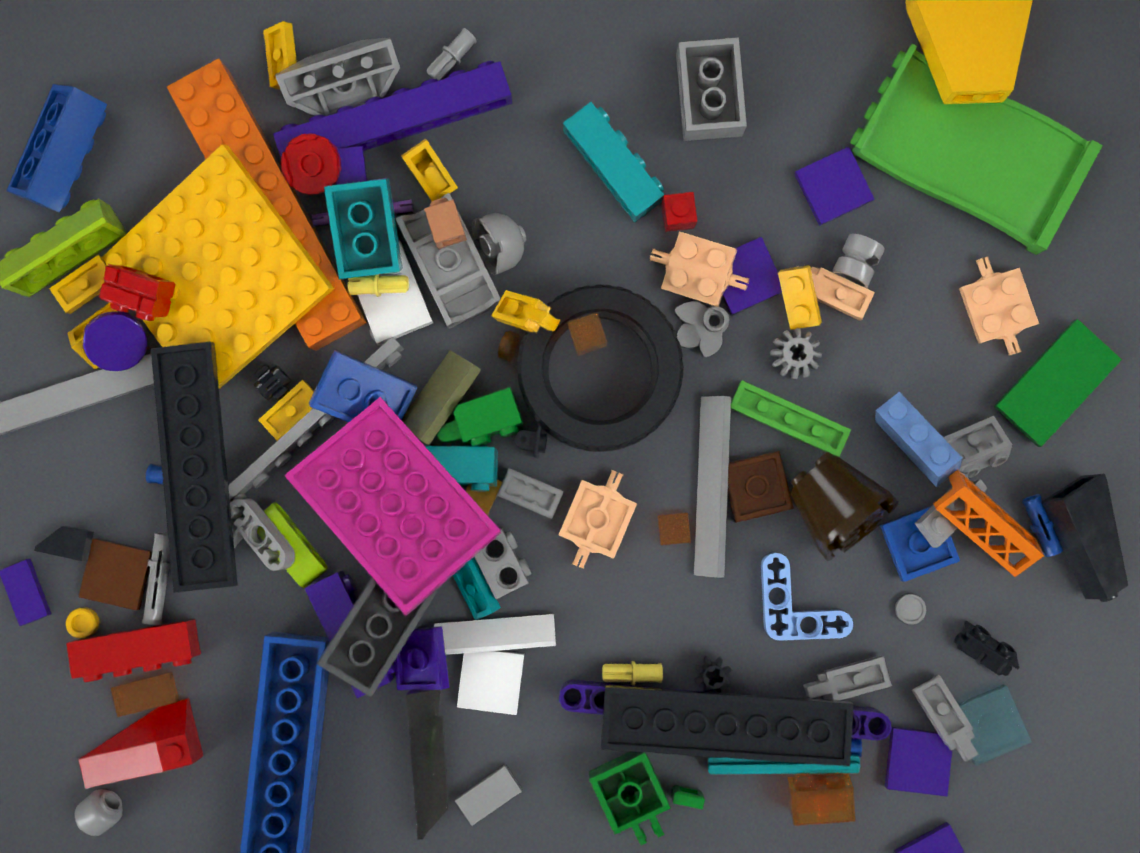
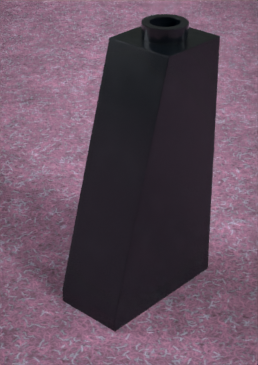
(1089, 535)

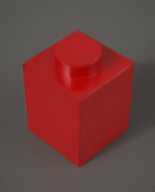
(679, 211)

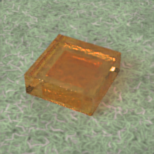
(674, 528)

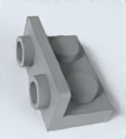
(980, 446)

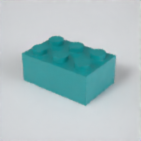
(363, 228)

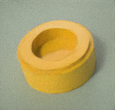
(82, 622)

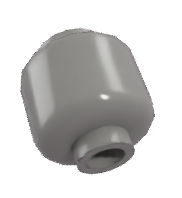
(98, 812)

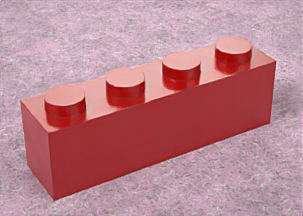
(133, 649)

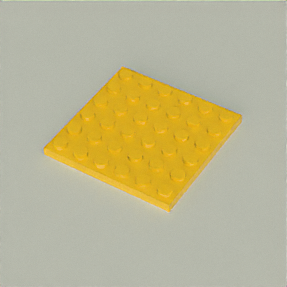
(232, 263)

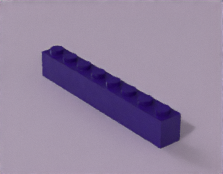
(408, 110)

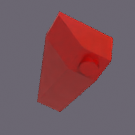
(149, 746)

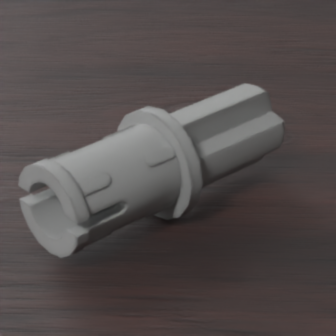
(451, 55)

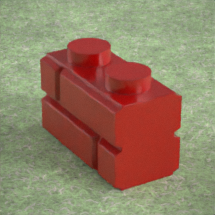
(136, 291)

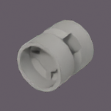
(859, 257)

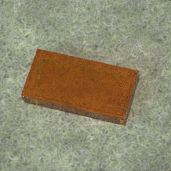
(144, 694)

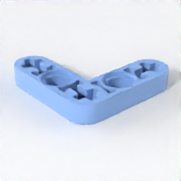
(793, 618)

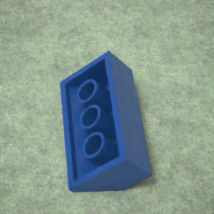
(57, 147)

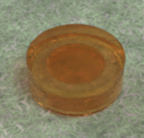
(508, 345)

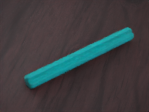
(745, 766)

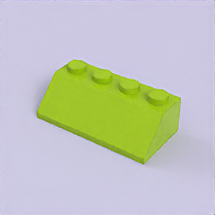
(60, 248)

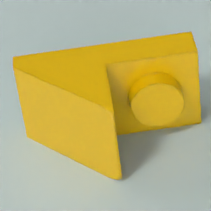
(429, 170)

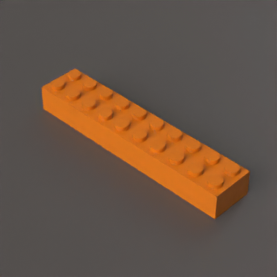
(220, 116)

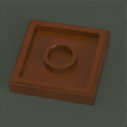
(758, 487)
(115, 574)

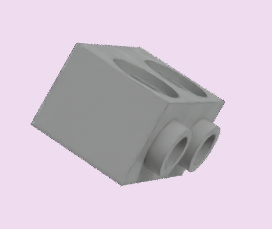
(492, 566)

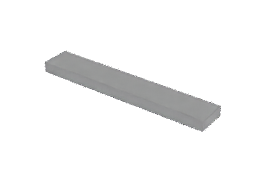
(73, 395)
(712, 486)

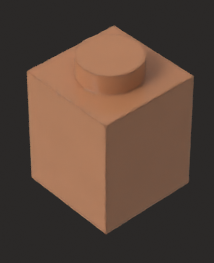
(445, 223)

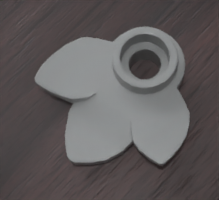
(697, 329)

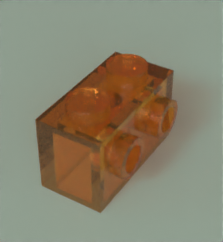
(821, 799)

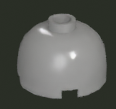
(500, 241)

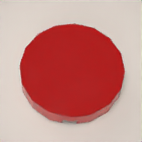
(311, 163)

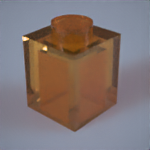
(587, 334)

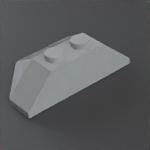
(340, 77)

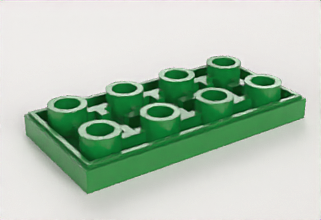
(1057, 383)

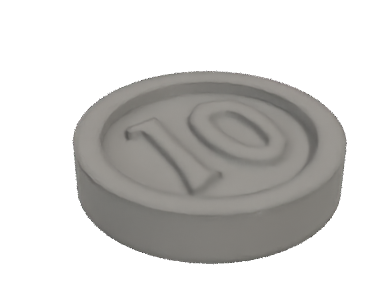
(910, 609)

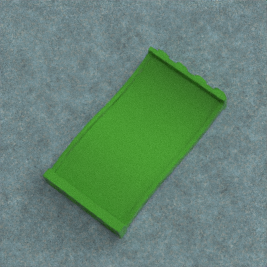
(979, 157)

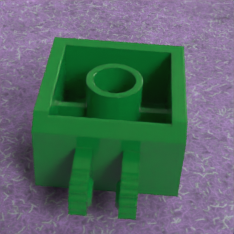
(484, 418)
(630, 810)

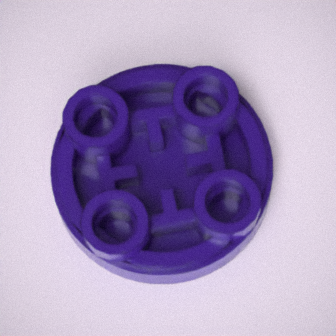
(114, 341)

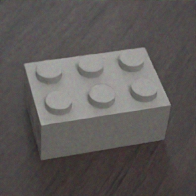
(711, 89)

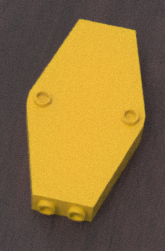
(971, 45)

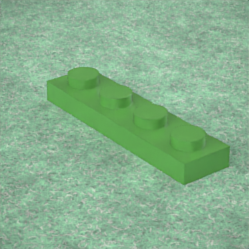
(789, 418)

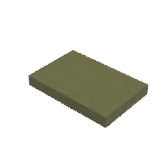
(440, 396)

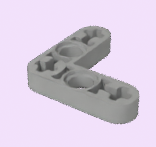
(247, 529)

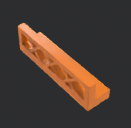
(994, 515)

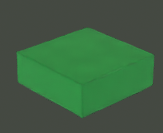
(687, 797)

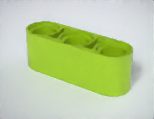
(307, 563)

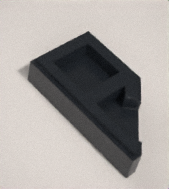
(67, 543)

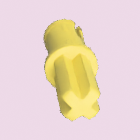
(378, 284)
(632, 673)

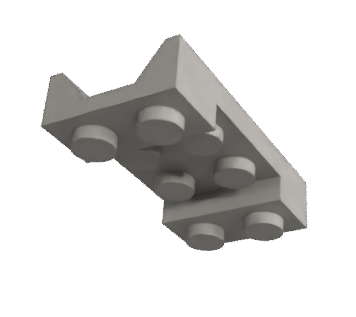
(452, 273)

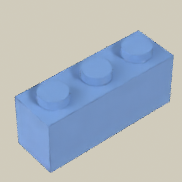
(918, 439)

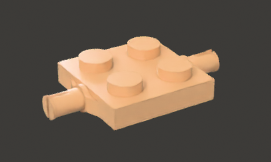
(699, 269)
(999, 305)
(597, 519)

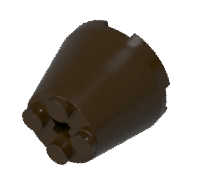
(839, 504)

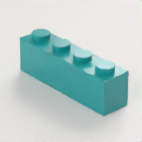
(613, 162)
(469, 465)

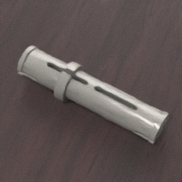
(153, 613)

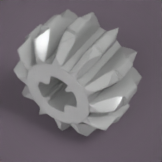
(806, 352)

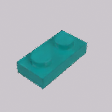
(476, 590)

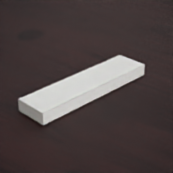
(498, 634)

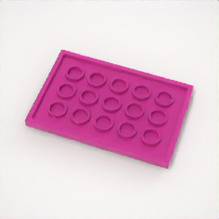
(393, 505)

